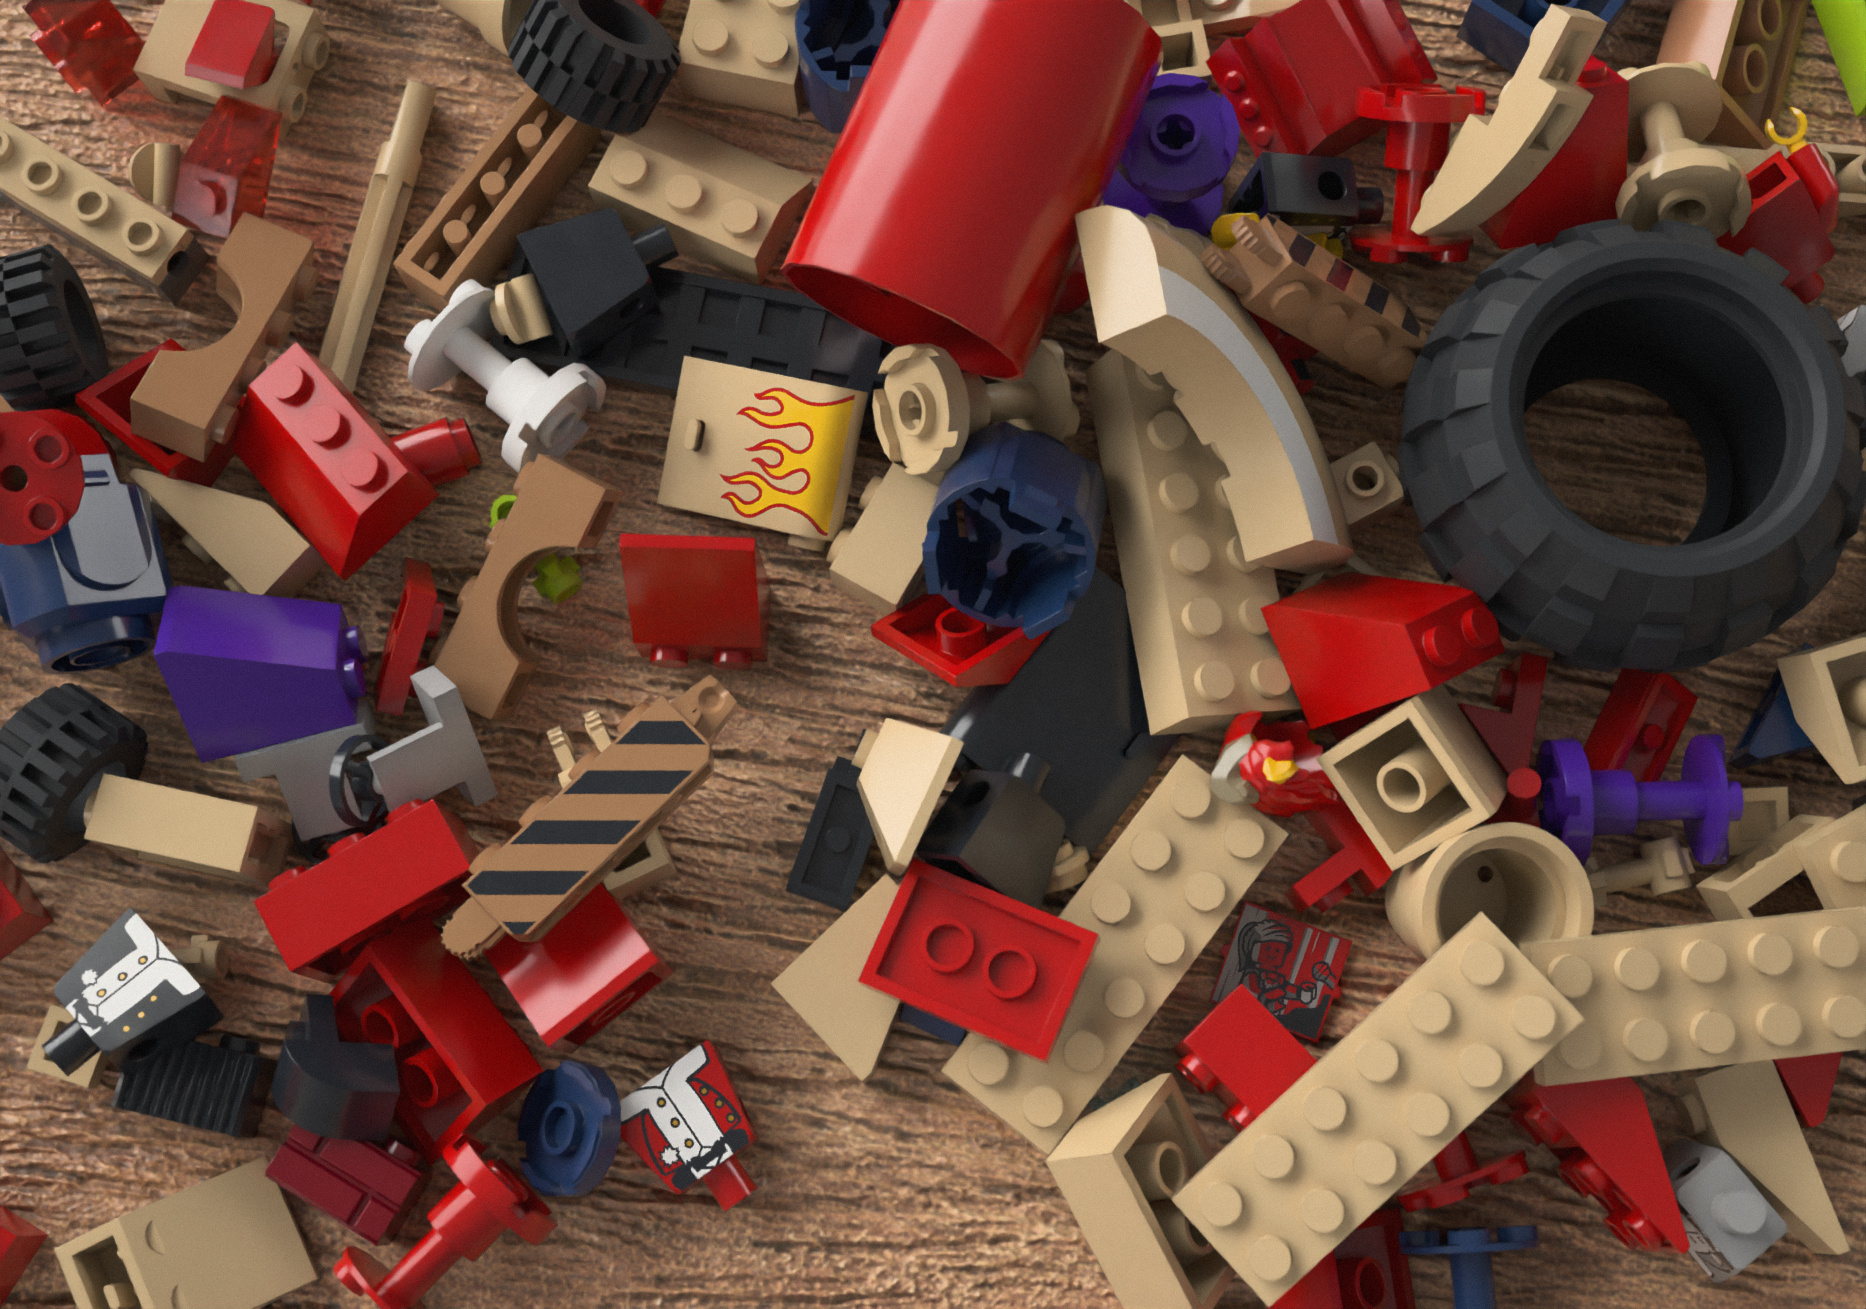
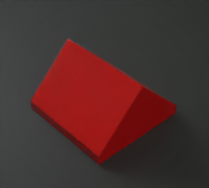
(110, 405)

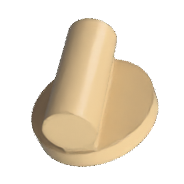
(156, 172)
(520, 310)

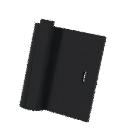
(1077, 711)

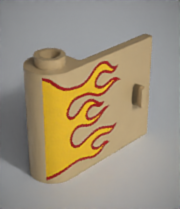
(762, 450)

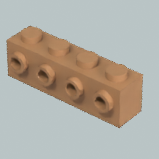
(495, 200)

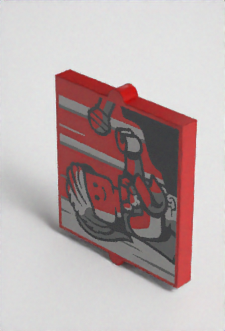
(1285, 967)

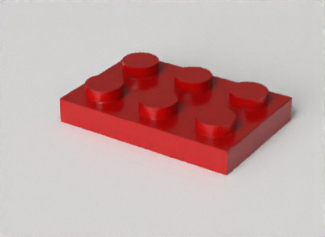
(979, 960)

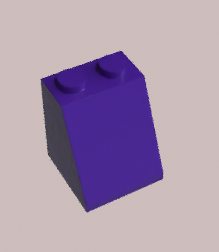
(258, 668)

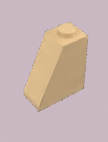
(826, 987)

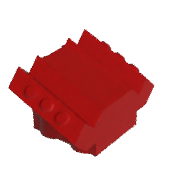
(1302, 72)

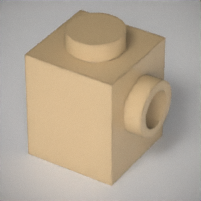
(1367, 486)

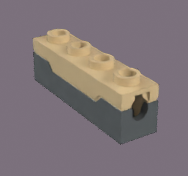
(97, 215)

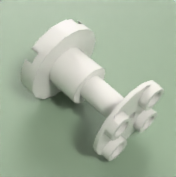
(539, 408)

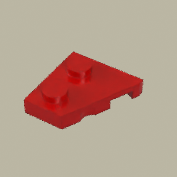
(416, 617)

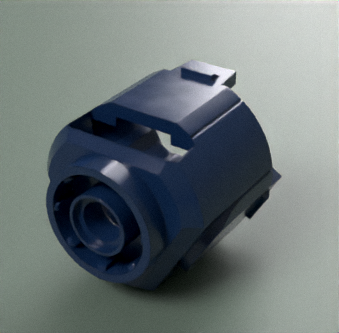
(836, 52)
(1029, 529)
(95, 585)

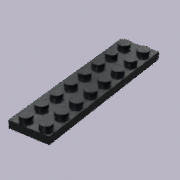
(721, 324)

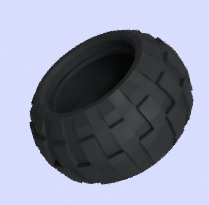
(1714, 342)

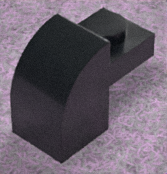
(333, 1084)

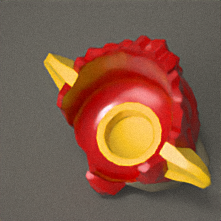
(1272, 767)

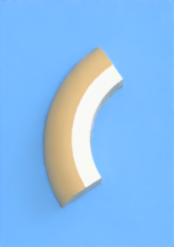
(1177, 318)

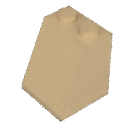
(1416, 775)

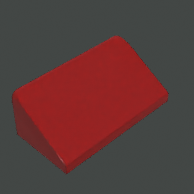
(1640, 724)

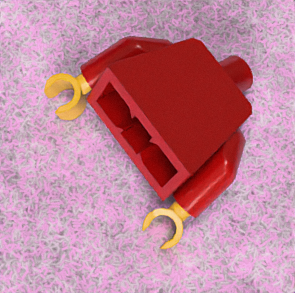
(1791, 211)

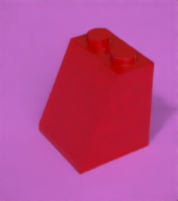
(1581, 177)
(1376, 641)
(581, 971)

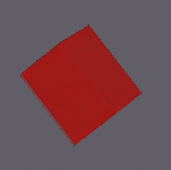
(955, 644)

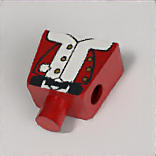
(693, 1127)

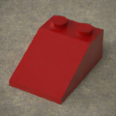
(696, 599)

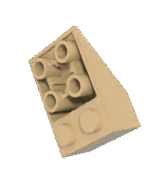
(197, 1249)

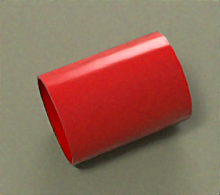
(968, 169)

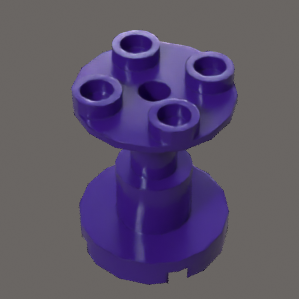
(1177, 155)
(1610, 802)

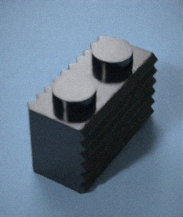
(203, 1086)

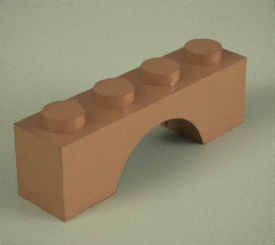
(193, 394)
(485, 650)

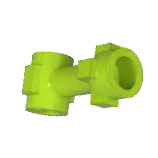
(557, 578)

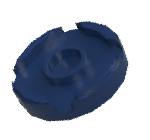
(569, 1129)

